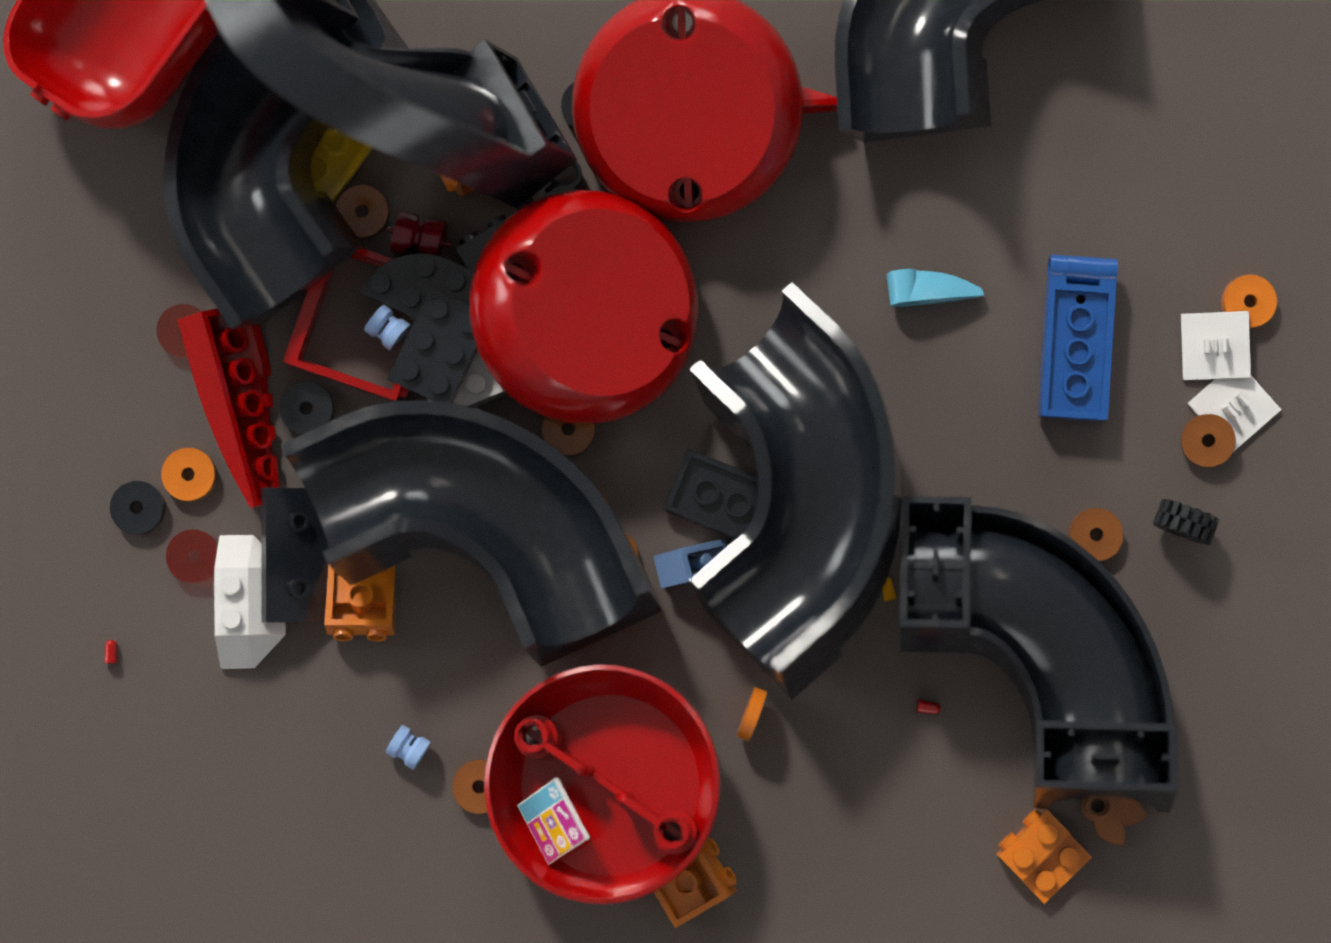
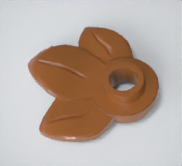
(1113, 816)

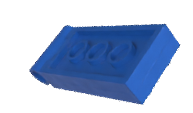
(1077, 338)

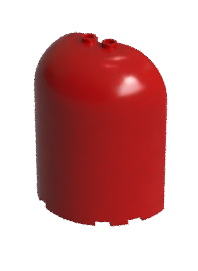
(106, 57)

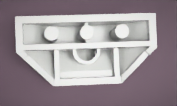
(237, 605)

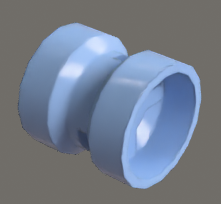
(387, 327)
(407, 747)

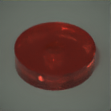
(168, 328)
(178, 552)

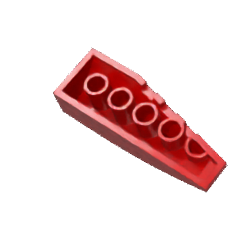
(232, 385)

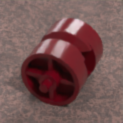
(413, 235)

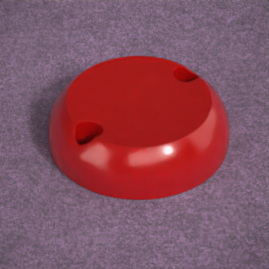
(688, 106)
(587, 307)
(630, 766)

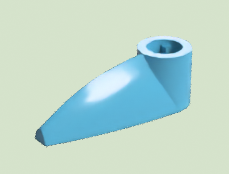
(917, 288)

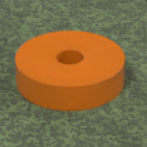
(1256, 287)
(173, 474)
(751, 714)

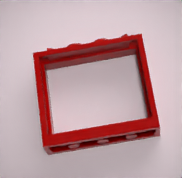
(305, 326)

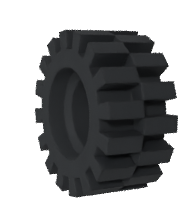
(1186, 521)

